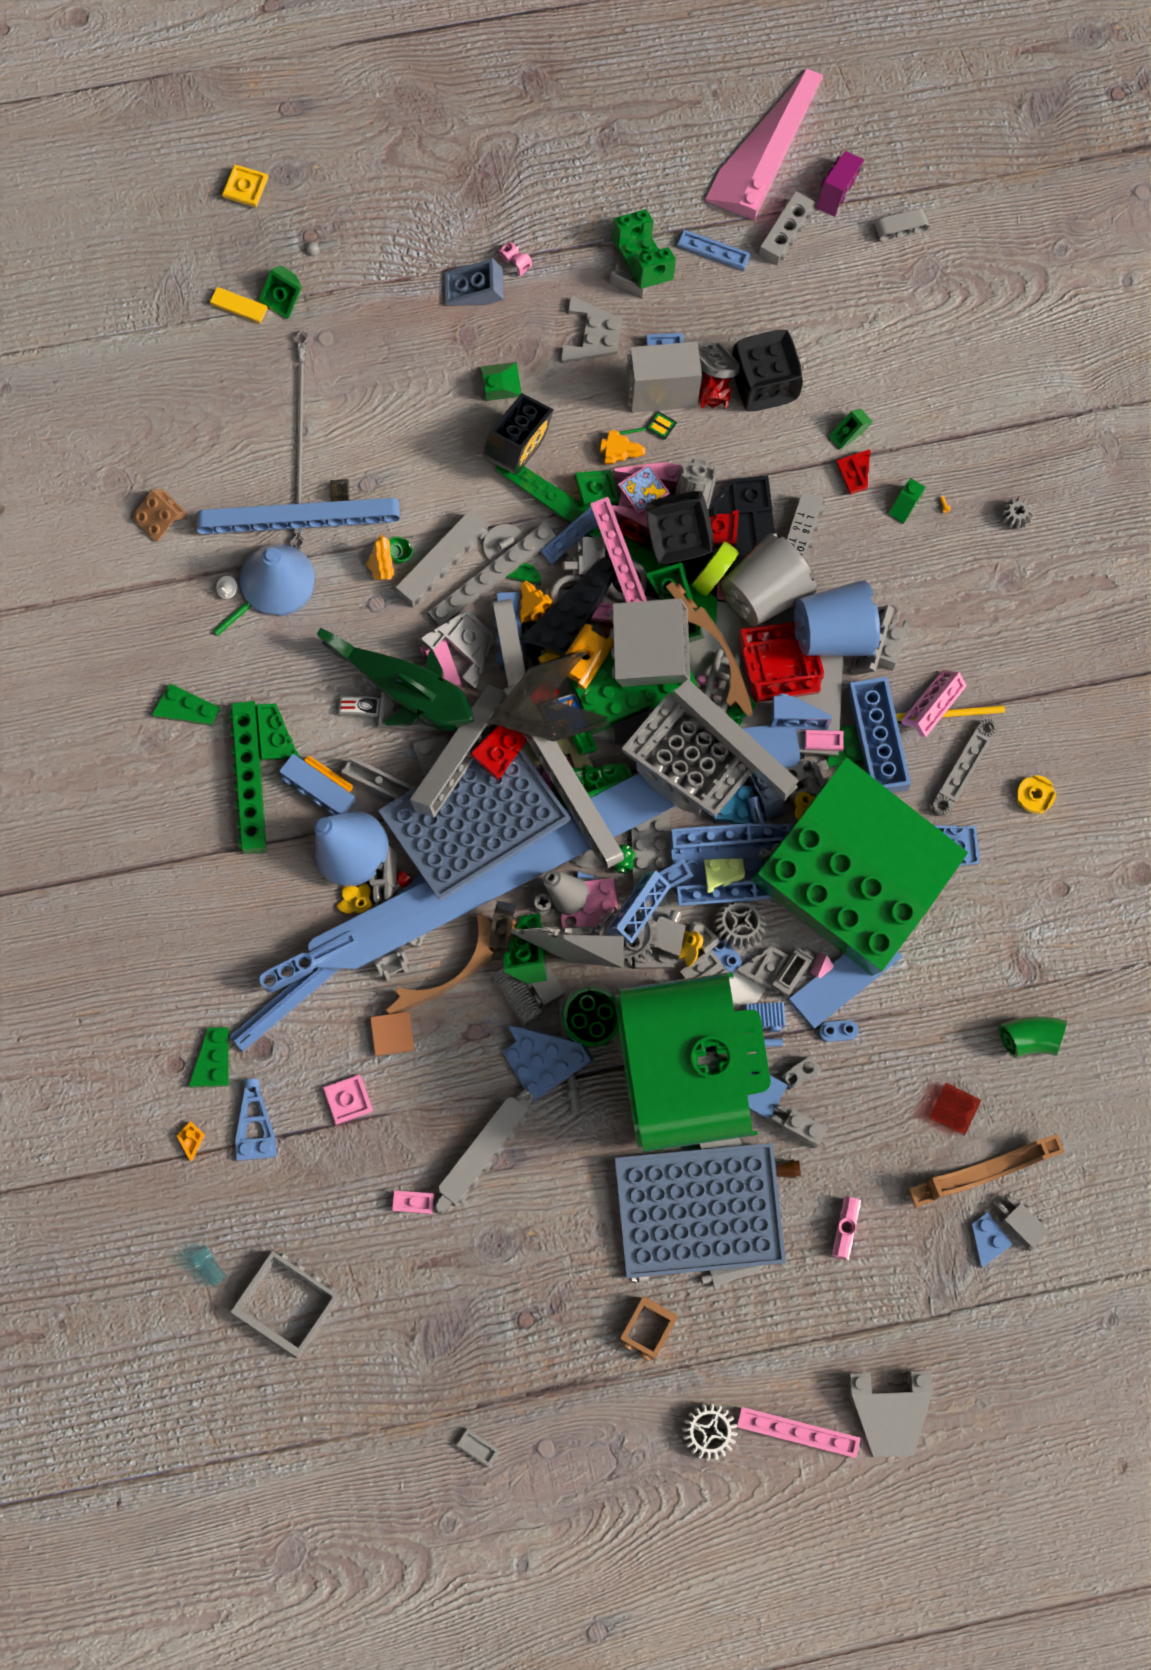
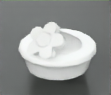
(226, 587)

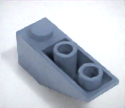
(770, 802)

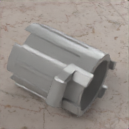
(697, 477)

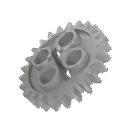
(645, 937)

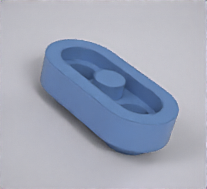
(726, 954)
(839, 1031)

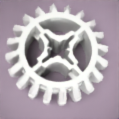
(716, 1415)

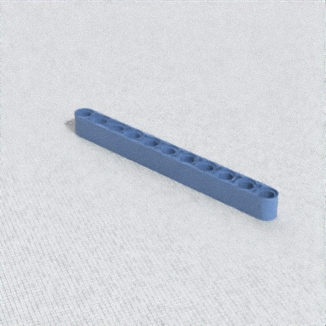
(298, 516)

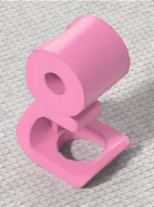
(510, 252)

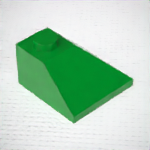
(281, 291)
(501, 381)

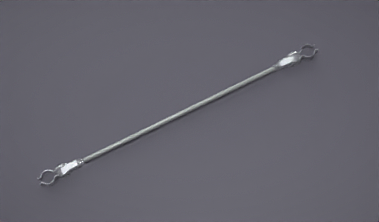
(301, 350)

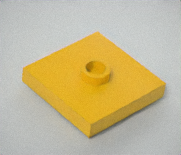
(245, 185)

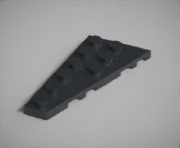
(566, 618)

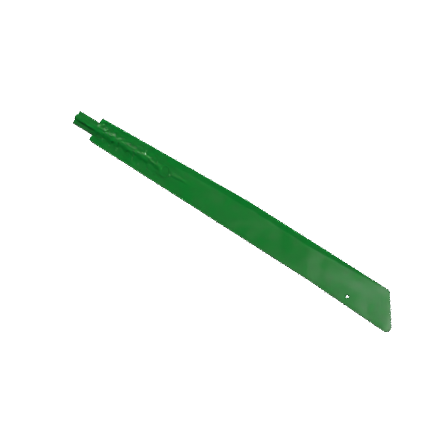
(571, 509)

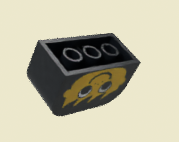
(518, 434)

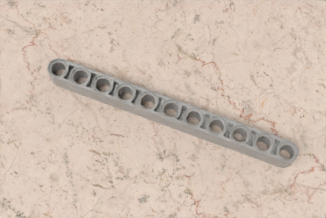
(575, 797)

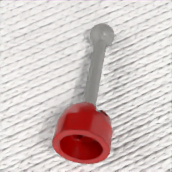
(402, 881)

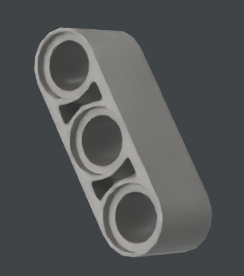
(902, 225)

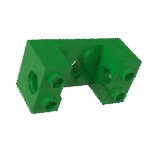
(635, 244)

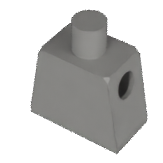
(669, 935)

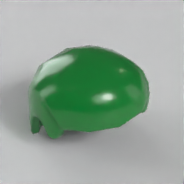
(400, 550)

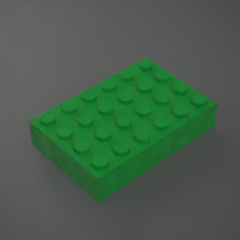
(618, 702)

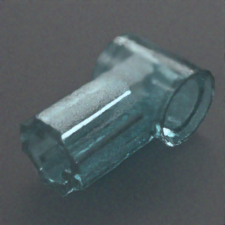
(205, 1262)

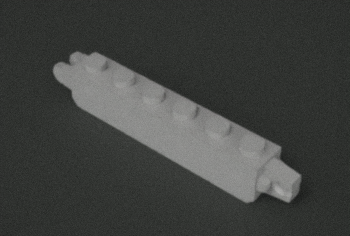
(483, 1150)

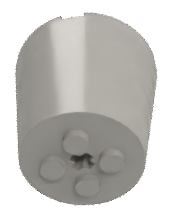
(768, 580)

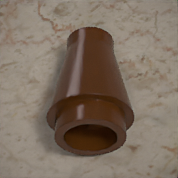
(788, 1169)

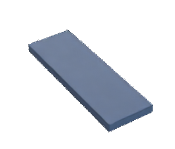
(833, 990)

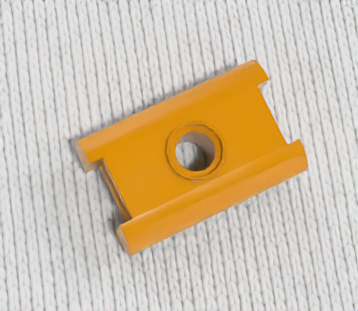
(597, 649)

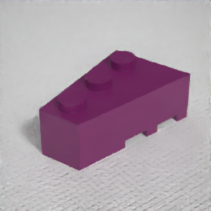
(838, 182)

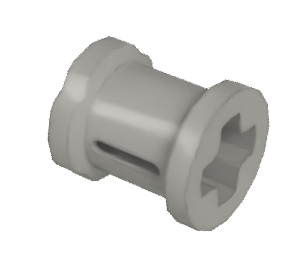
(546, 899)

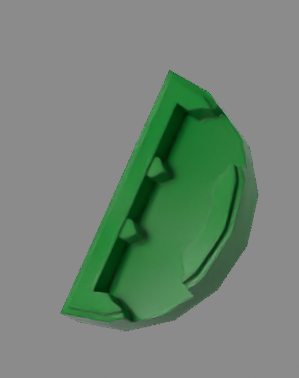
(526, 572)

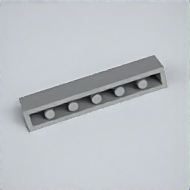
(442, 558)

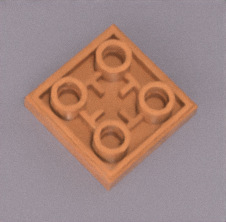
(392, 1034)

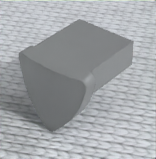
(710, 940)

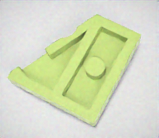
(723, 872)

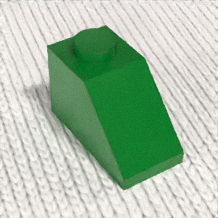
(850, 428)
(907, 500)

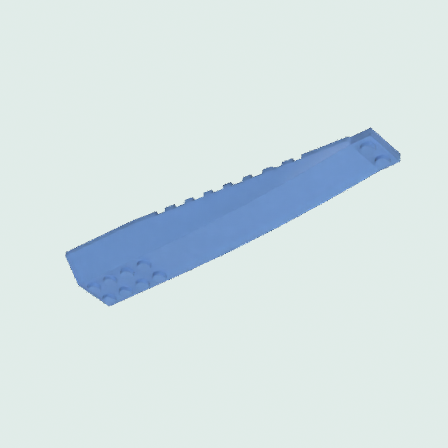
(746, 842)

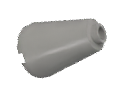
(566, 891)

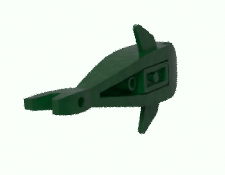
(415, 689)

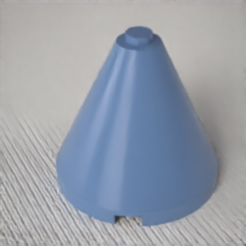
(277, 579)
(349, 847)

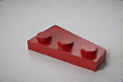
(725, 528)

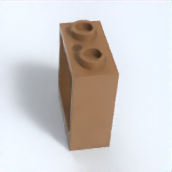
(661, 1312)

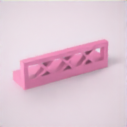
(938, 702)

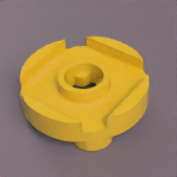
(1046, 791)

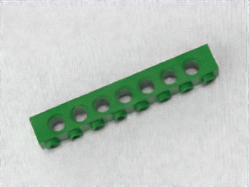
(257, 842)

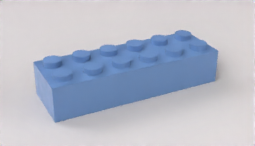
(879, 733)

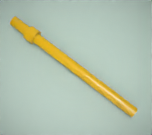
(963, 712)

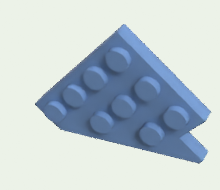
(544, 1059)

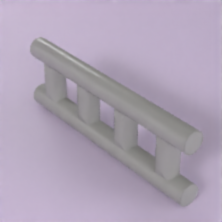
(714, 674)

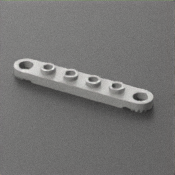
(964, 767)

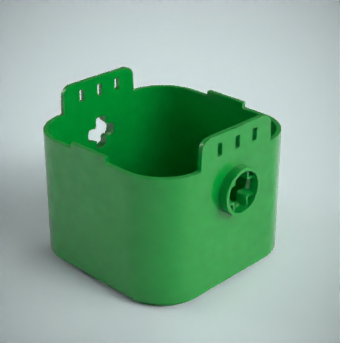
(662, 1037)

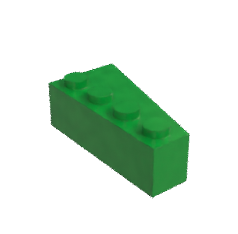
(677, 575)

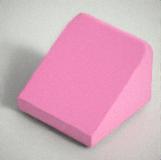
(821, 965)

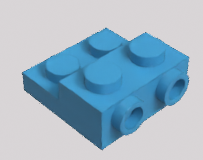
(737, 808)

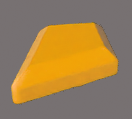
(190, 1139)

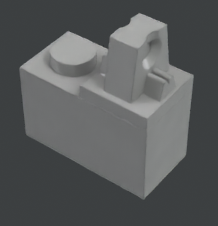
(590, 552)

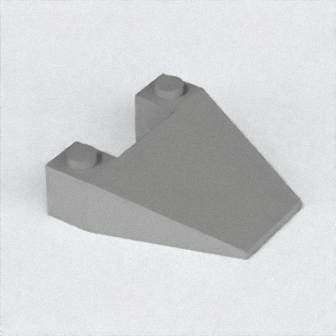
(891, 1419)

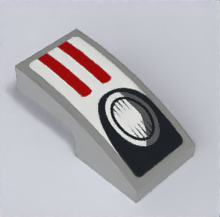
(359, 706)

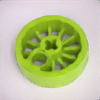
(715, 568)

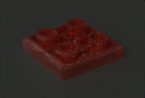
(955, 1109)

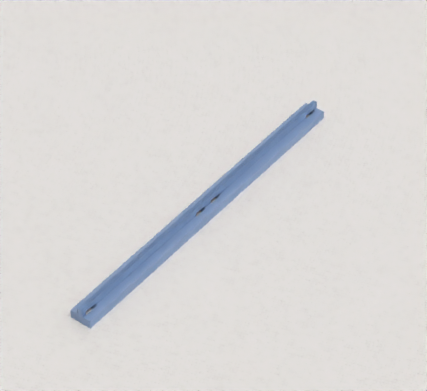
(289, 998)

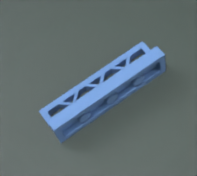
(633, 904)

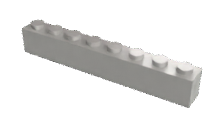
(456, 755)

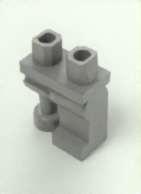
(810, 776)

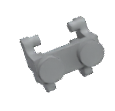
(392, 963)

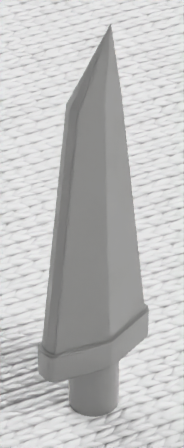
(724, 1276)

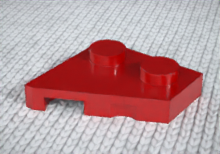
(855, 471)

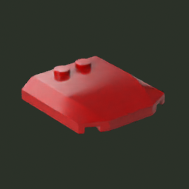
(777, 664)

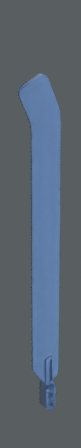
(420, 911)

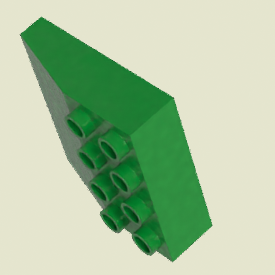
(860, 867)

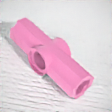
(844, 1240)

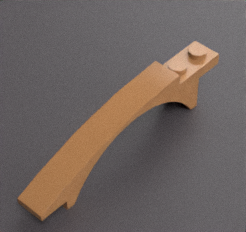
(737, 691)
(412, 998)
(979, 1174)

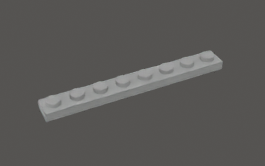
(492, 575)

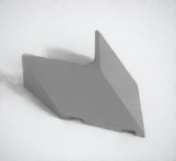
(577, 944)

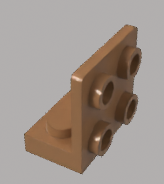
(158, 513)

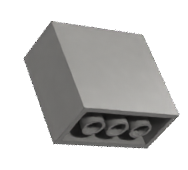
(663, 377)
(650, 642)

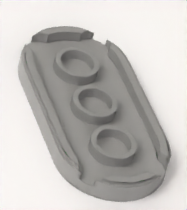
(717, 360)

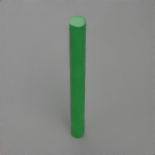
(232, 618)

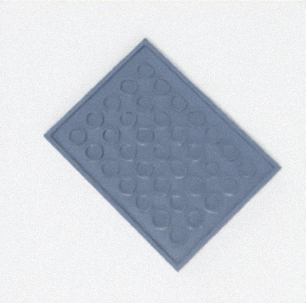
(477, 824)
(699, 1210)

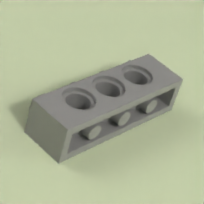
(776, 252)

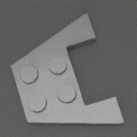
(600, 335)
(468, 638)

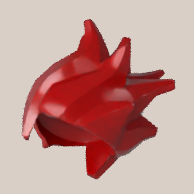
(714, 391)

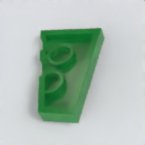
(273, 735)
(213, 1060)

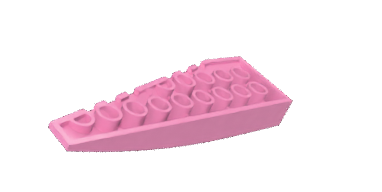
(754, 165)

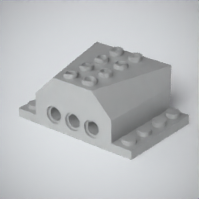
(685, 760)

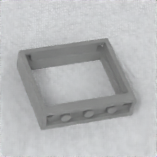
(298, 1270)

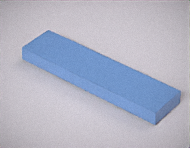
(713, 250)
(570, 536)

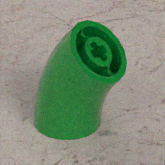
(1032, 1035)

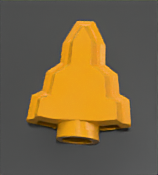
(619, 448)
(380, 560)
(533, 603)

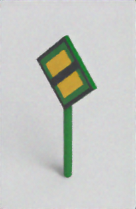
(659, 425)

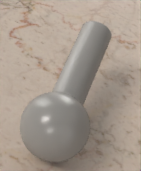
(314, 248)

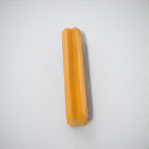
(329, 773)

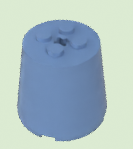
(838, 622)

